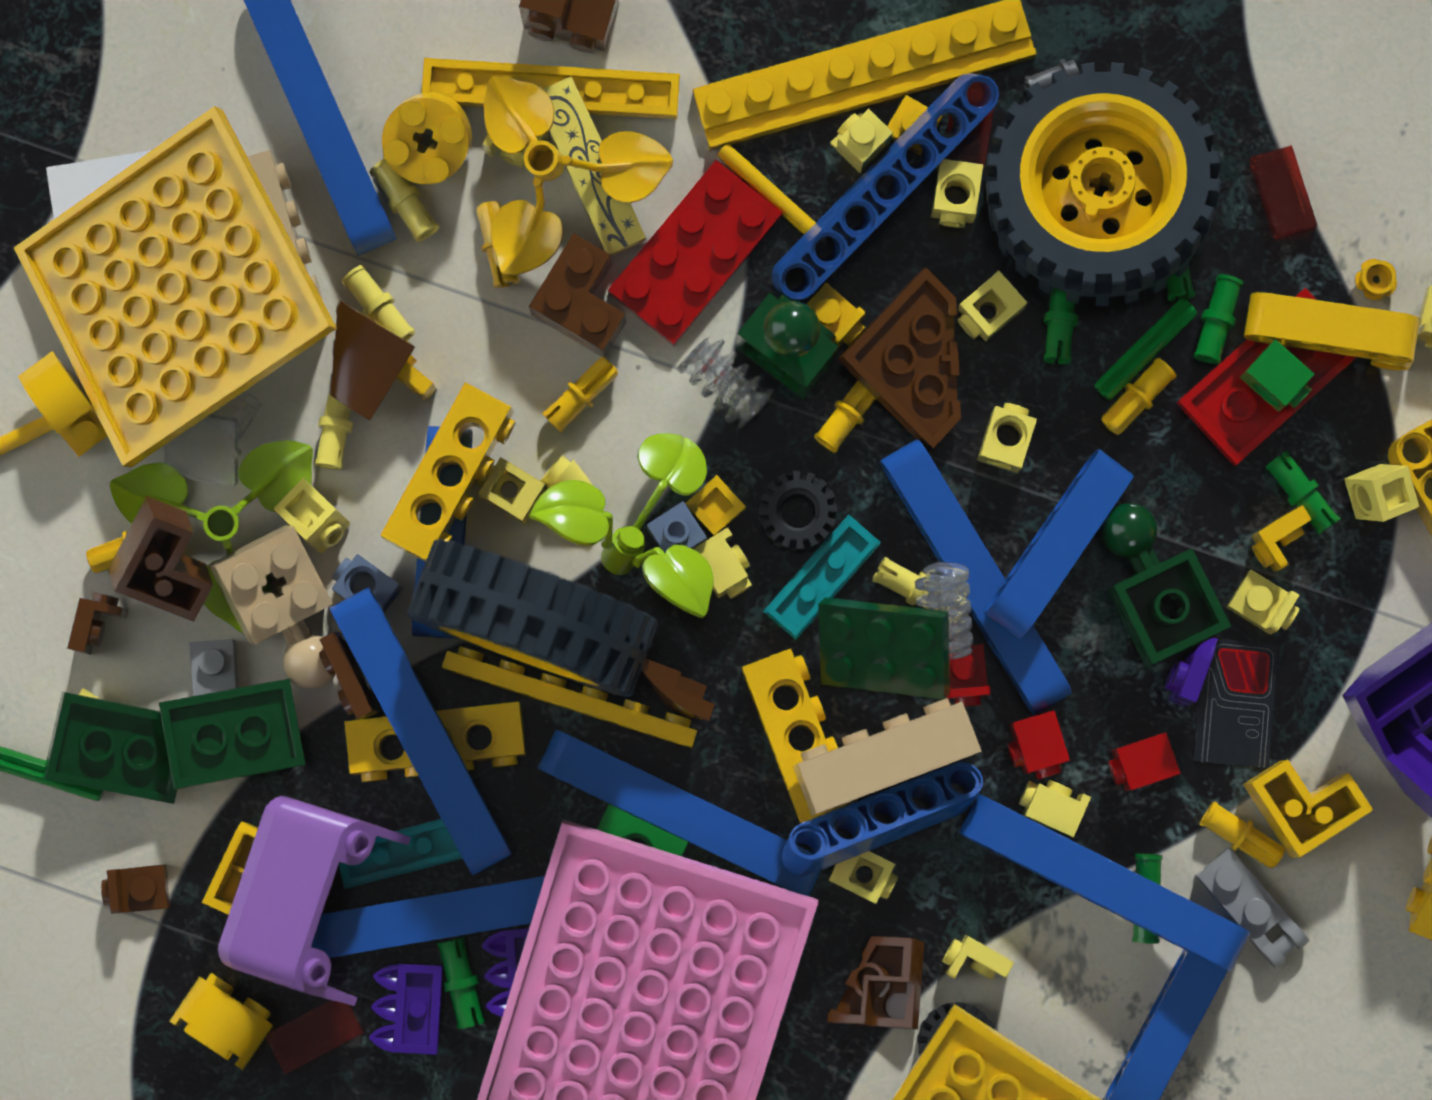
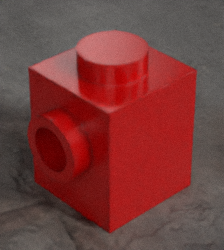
(1038, 745)

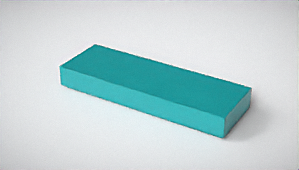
(821, 577)
(428, 847)

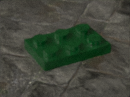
(884, 648)
(231, 734)
(110, 748)

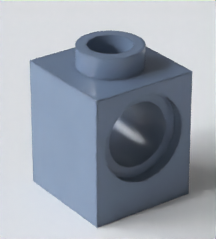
(676, 528)
(385, 587)

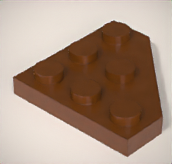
(912, 359)

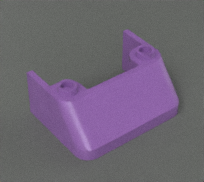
(286, 892)

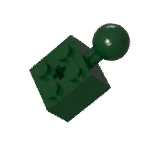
(788, 343)
(1130, 534)

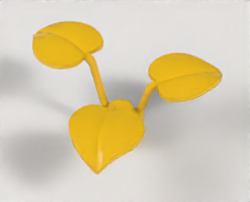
(519, 113)

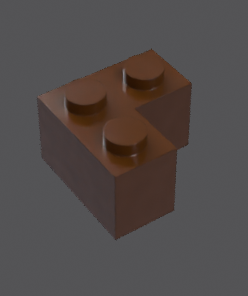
(580, 22)
(569, 302)
(153, 564)

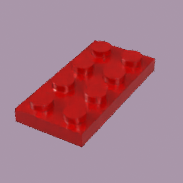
(694, 253)
(1234, 413)

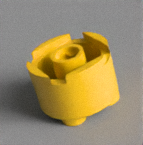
(403, 146)
(223, 1021)

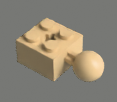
(266, 614)

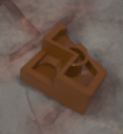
(364, 360)
(678, 692)
(884, 986)

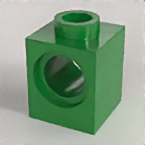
(1278, 377)

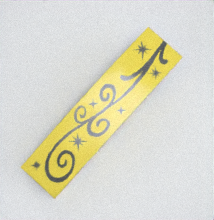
(578, 138)

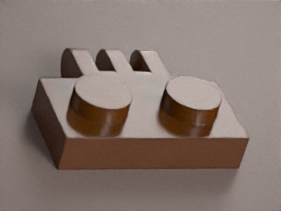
(356, 692)

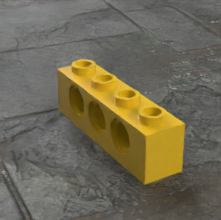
(469, 410)
(762, 680)
(504, 720)

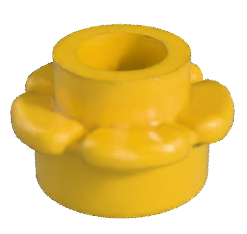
(1384, 271)

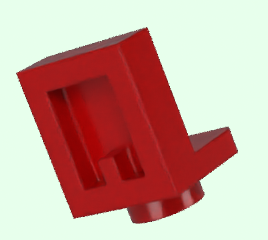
(969, 678)

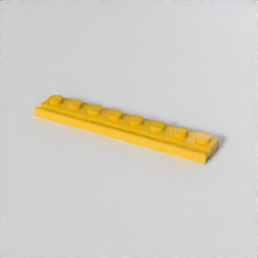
(863, 73)

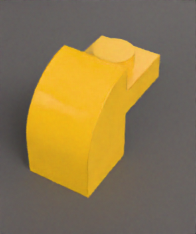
(63, 403)

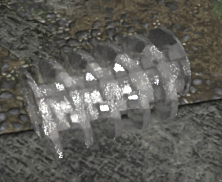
(725, 381)
(949, 592)

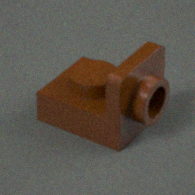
(87, 627)
(136, 889)

